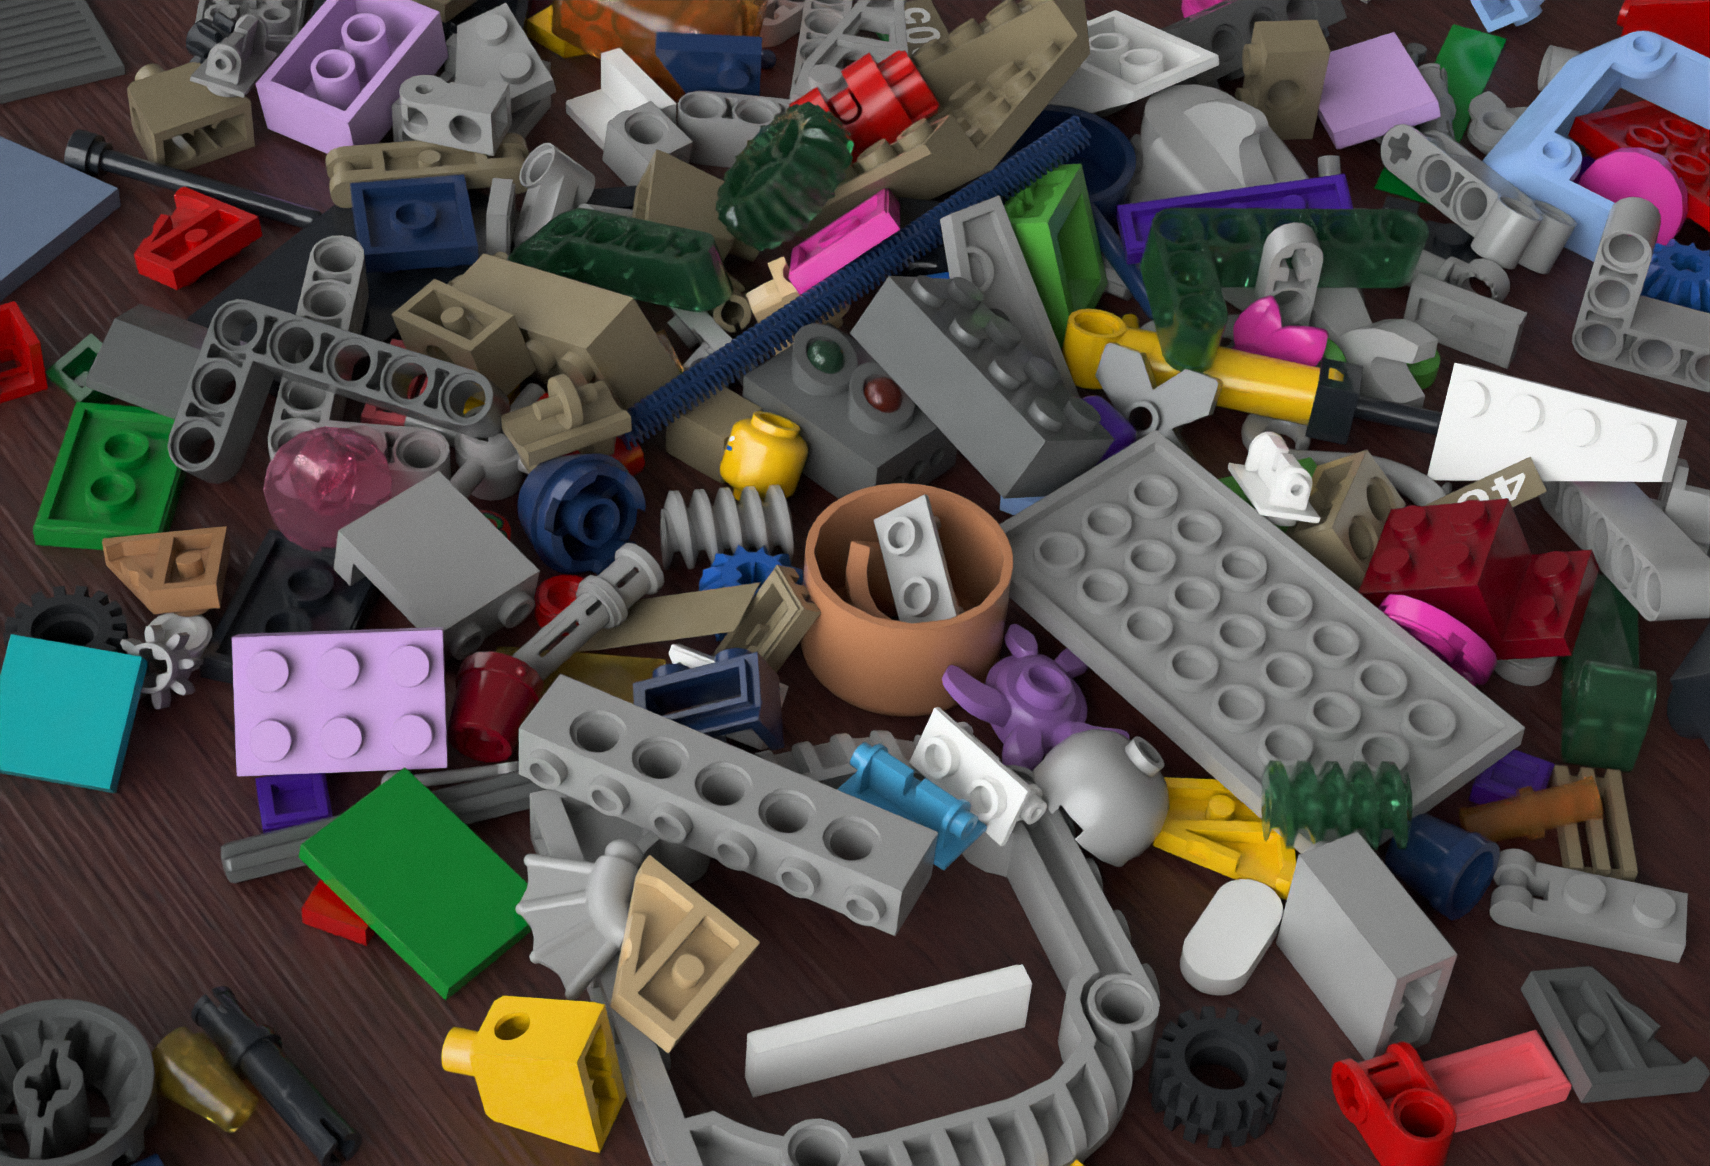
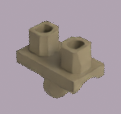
(566, 422)

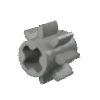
(177, 659)

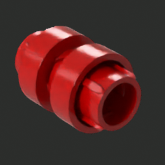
(879, 99)

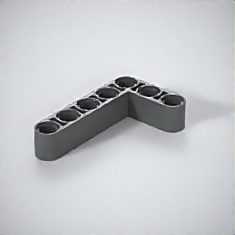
(326, 368)

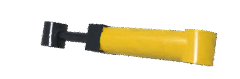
(1252, 383)

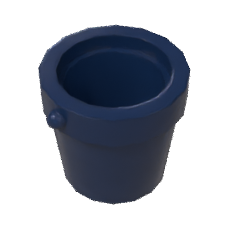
(1445, 864)

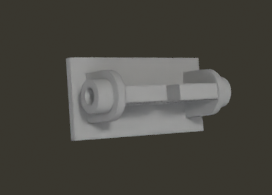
(238, 60)
(916, 563)

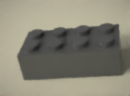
(981, 385)

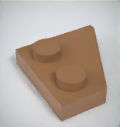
(172, 569)

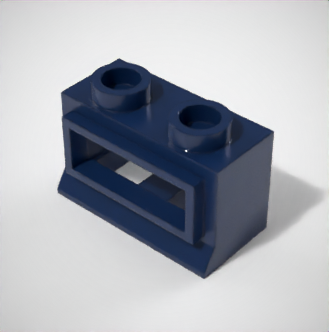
(732, 674)

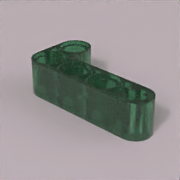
(631, 258)
(1603, 689)

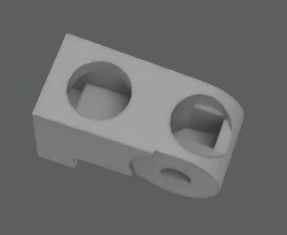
(456, 113)

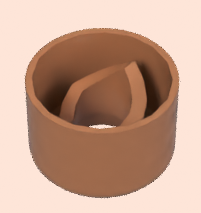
(888, 662)

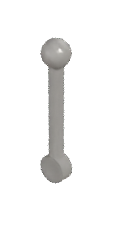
(460, 775)

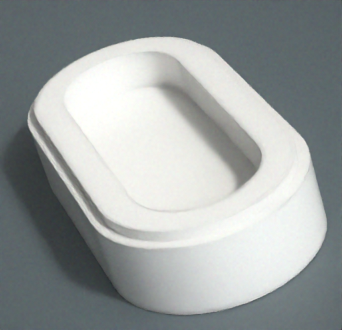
(1231, 937)

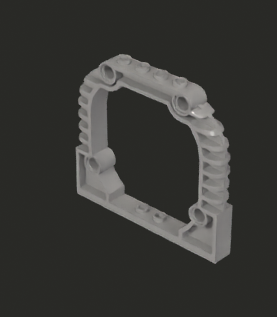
(1101, 1036)

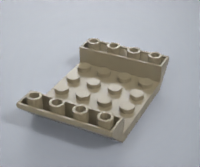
(989, 90)

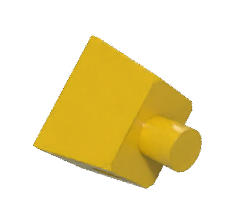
(543, 1068)

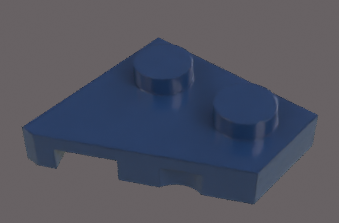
(712, 61)

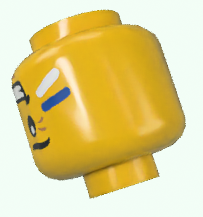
(763, 454)

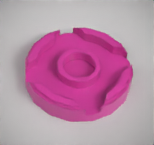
(1645, 176)
(1443, 636)

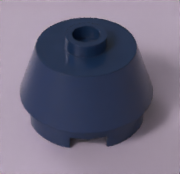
(579, 511)

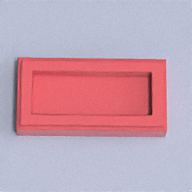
(1499, 1079)

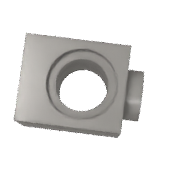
(635, 137)

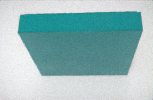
(67, 712)

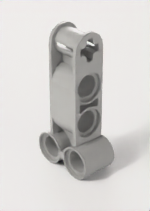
(1497, 214)

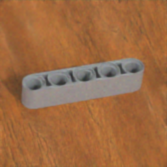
(1634, 546)

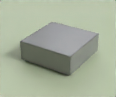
(500, 216)

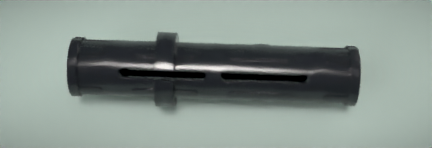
(258, 1056)

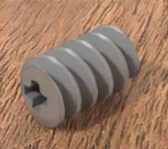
(724, 524)

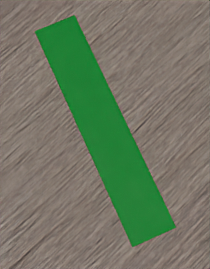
(1469, 62)

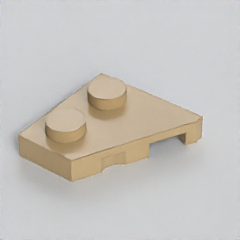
(674, 956)

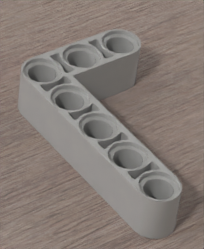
(725, 121)
(338, 296)
(1634, 330)

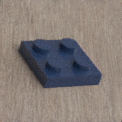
(414, 223)

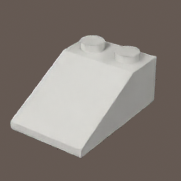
(1129, 64)

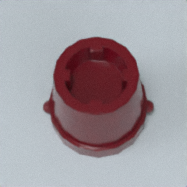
(491, 704)

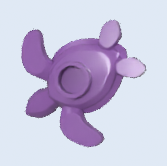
(1026, 699)

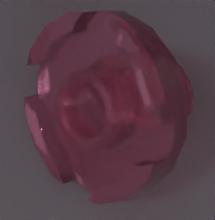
(324, 484)

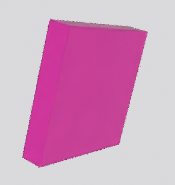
(844, 240)

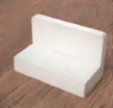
(622, 89)

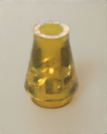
(201, 1080)

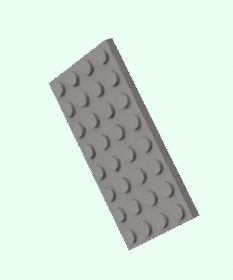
(1240, 634)

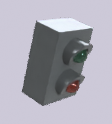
(849, 413)

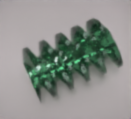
(1336, 801)

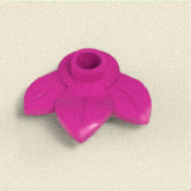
(1261, 333)

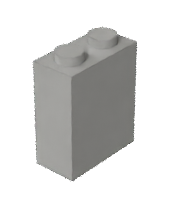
(1364, 946)

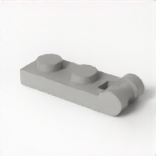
(1588, 907)

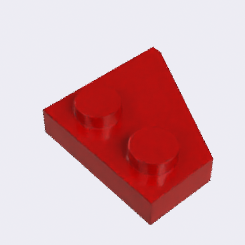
(194, 239)

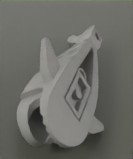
(1211, 142)

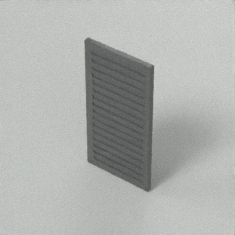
(51, 48)

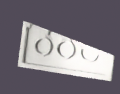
(1570, 436)

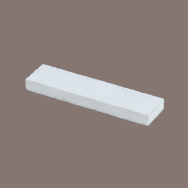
(886, 1030)

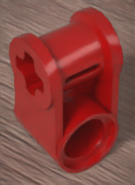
(1396, 1107)

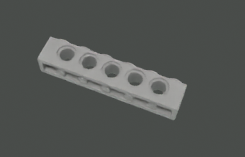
(727, 804)

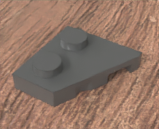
(1605, 1040)

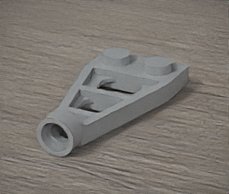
(842, 43)

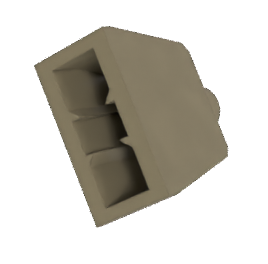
(184, 121)
(685, 198)

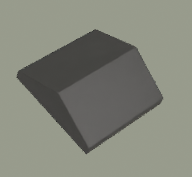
(148, 359)

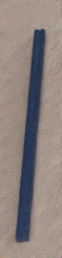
(849, 281)

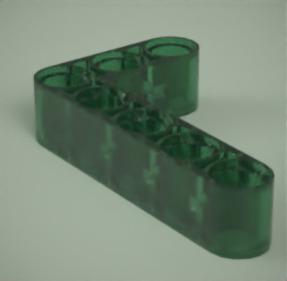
(1208, 249)

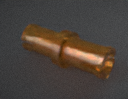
(1534, 811)

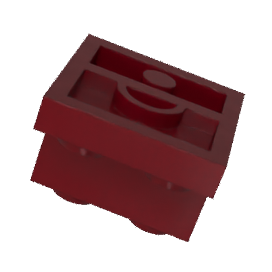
(1482, 573)

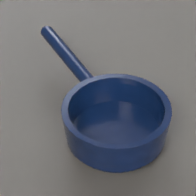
(1108, 176)

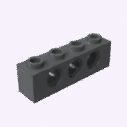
(1230, 26)

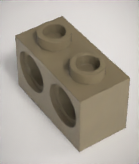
(1353, 508)

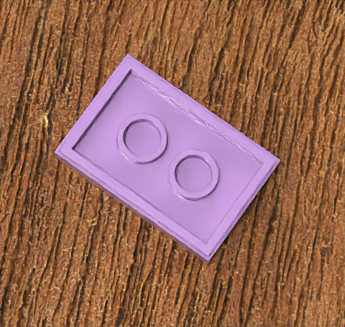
(1372, 90)

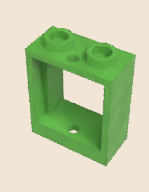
(1059, 243)

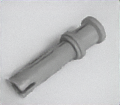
(597, 607)

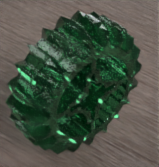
(784, 176)

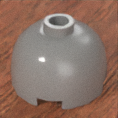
(1108, 790)

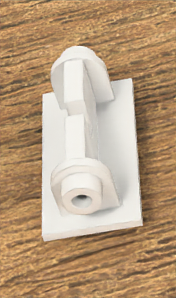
(1275, 482)
(970, 771)

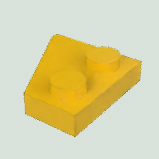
(1223, 835)

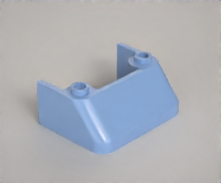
(1542, 157)

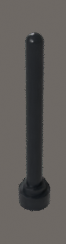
(93, 156)

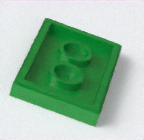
(110, 478)
(421, 882)

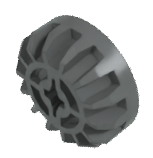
(48, 1062)

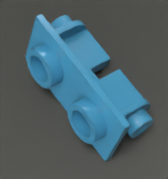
(891, 786)

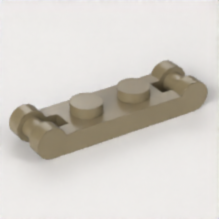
(422, 160)

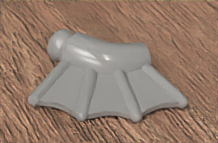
(579, 911)

